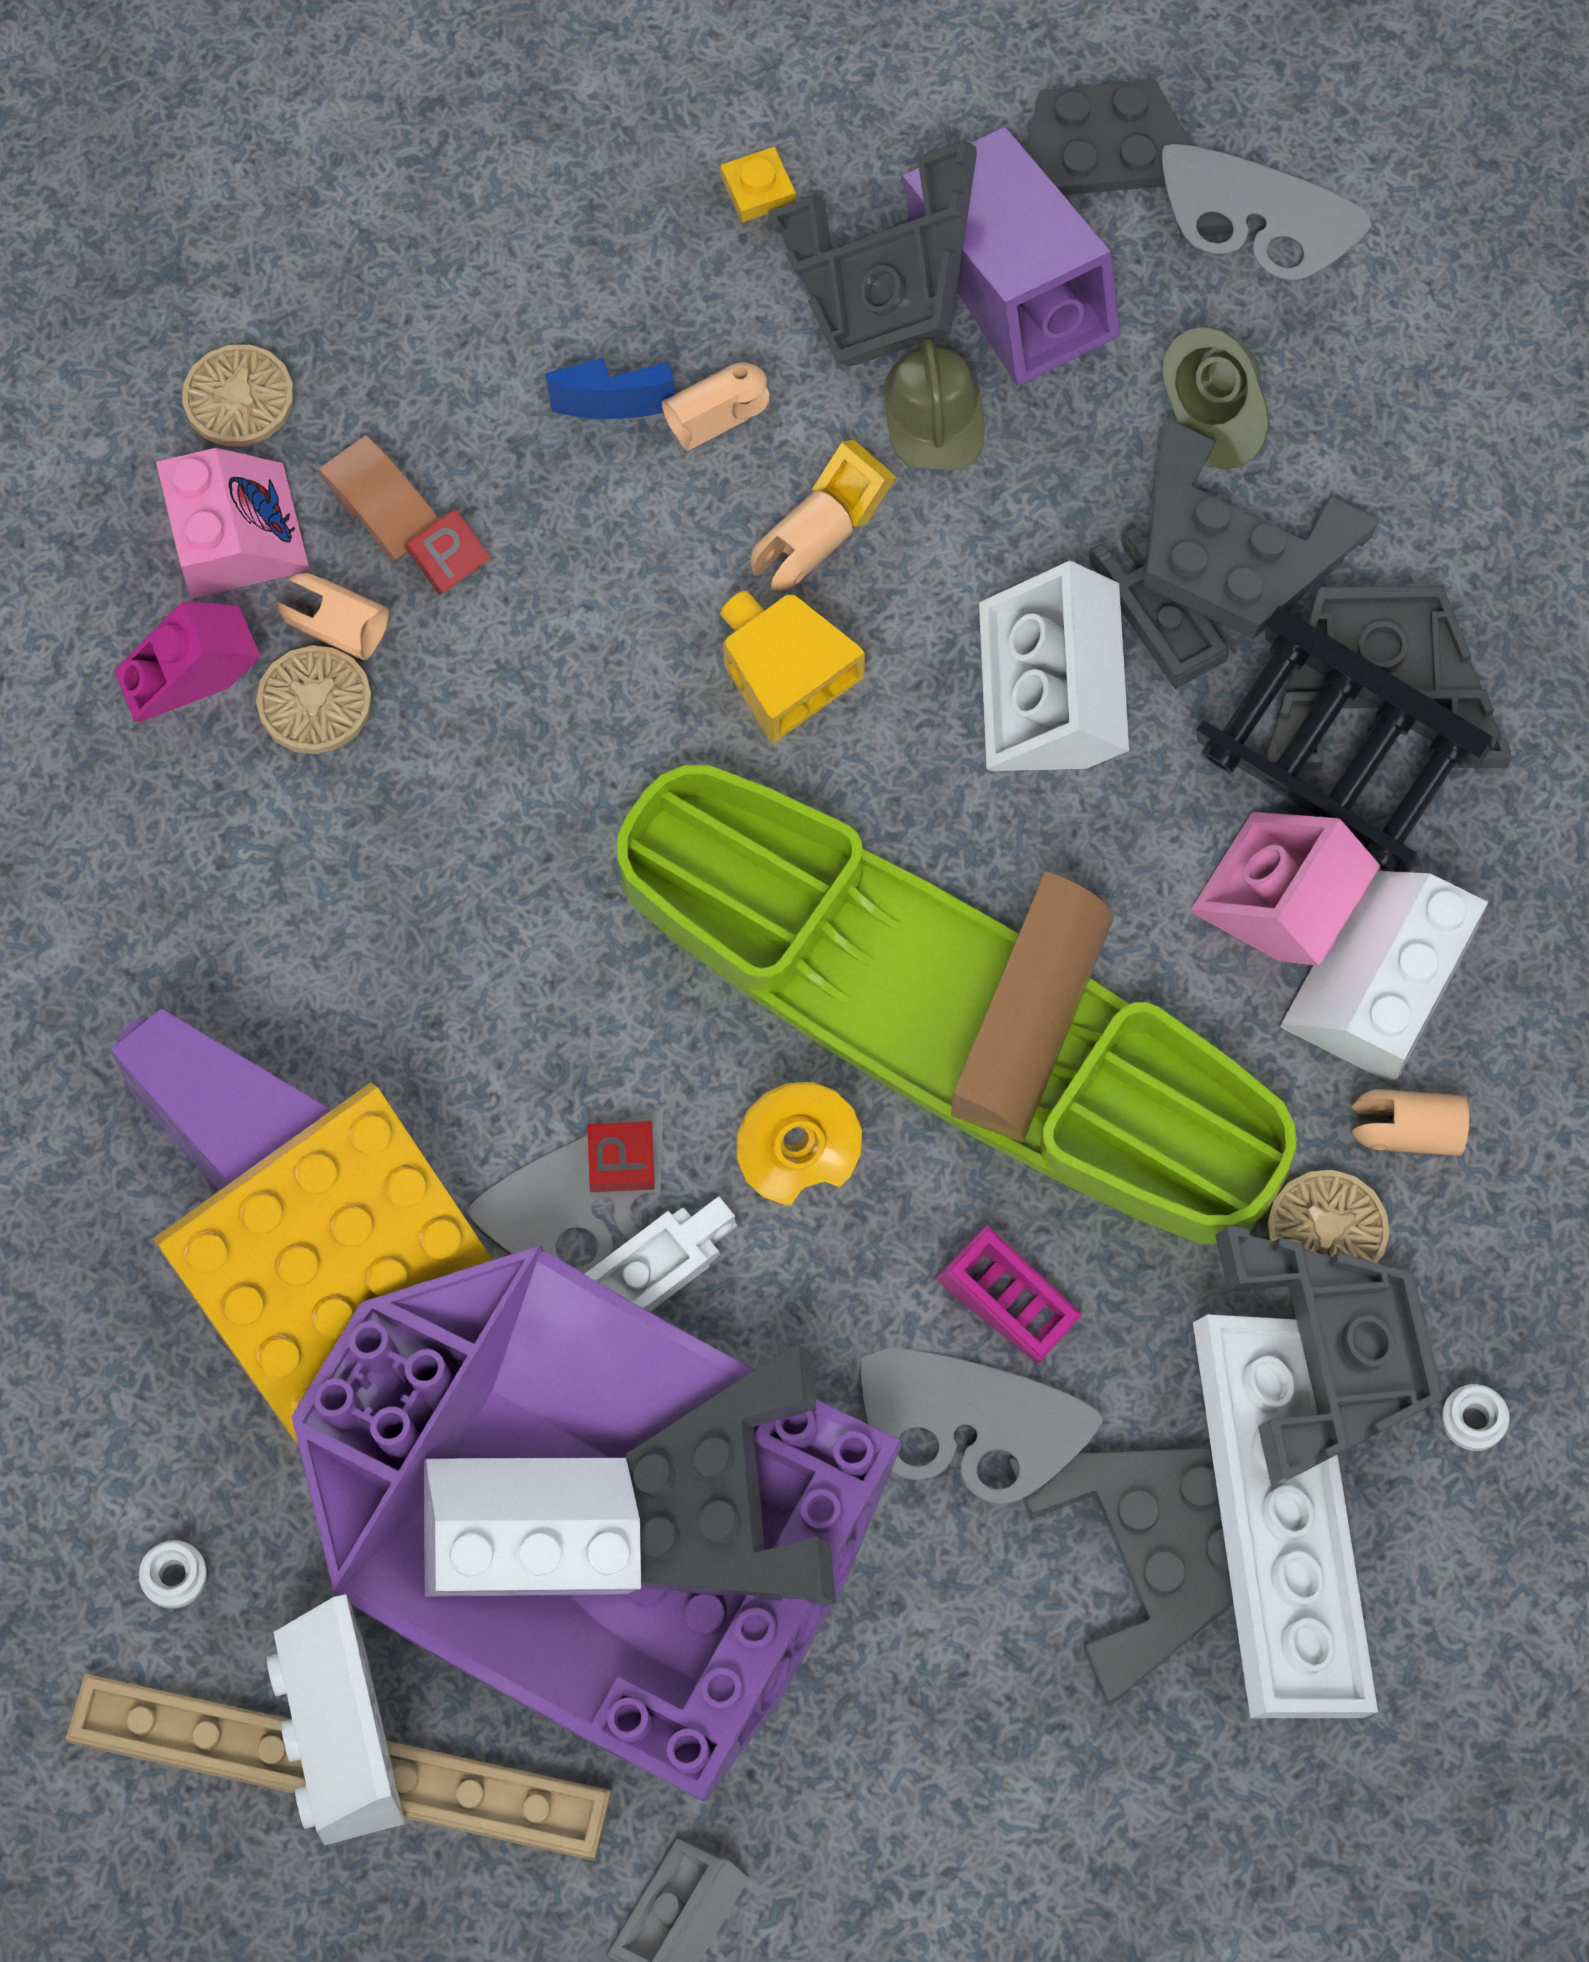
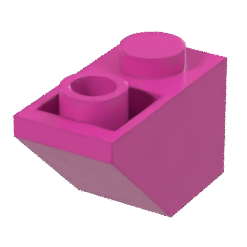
(187, 658)

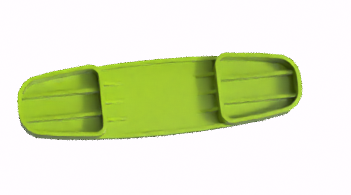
(902, 985)

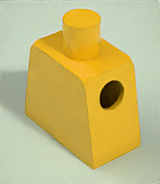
(787, 660)

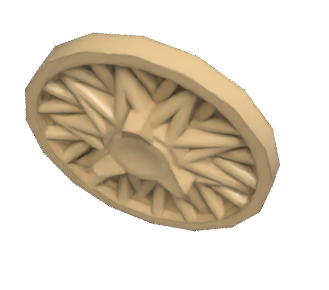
(238, 395)
(314, 699)
(1331, 1216)

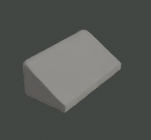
(680, 1907)

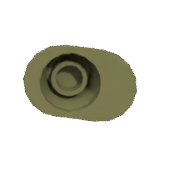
(1217, 393)
(934, 409)

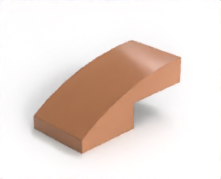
(378, 495)

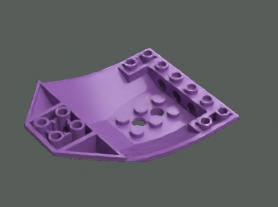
(560, 1367)

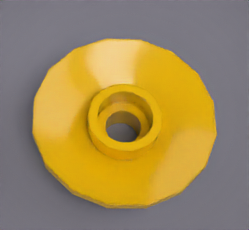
(823, 1154)

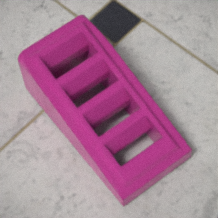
(992, 1311)

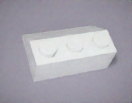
(1054, 672)
(1386, 971)
(530, 1527)
(334, 1724)

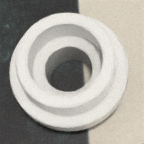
(1479, 1398)
(169, 1554)

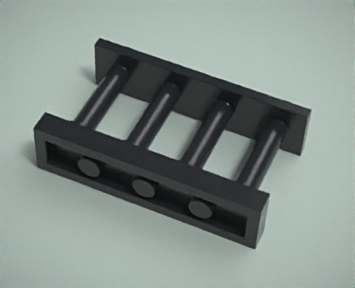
(1345, 678)

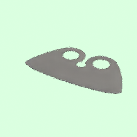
(1293, 208)
(555, 1196)
(1007, 1411)

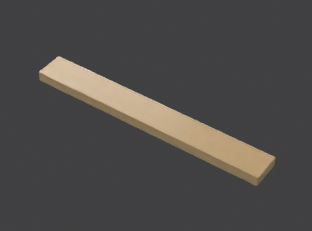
(251, 1750)

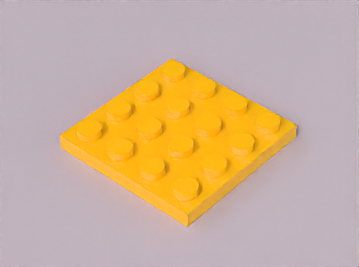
(312, 1236)

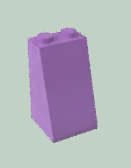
(1028, 263)
(209, 1097)

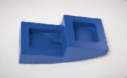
(590, 393)

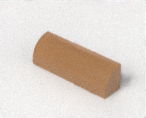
(1032, 1008)

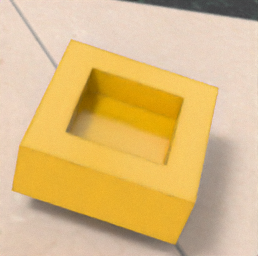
(757, 184)
(855, 481)

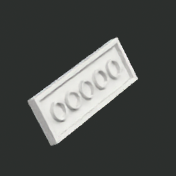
(1283, 1541)

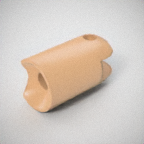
(715, 404)
(806, 536)
(344, 617)
(1421, 1122)

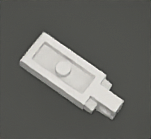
(665, 1255)

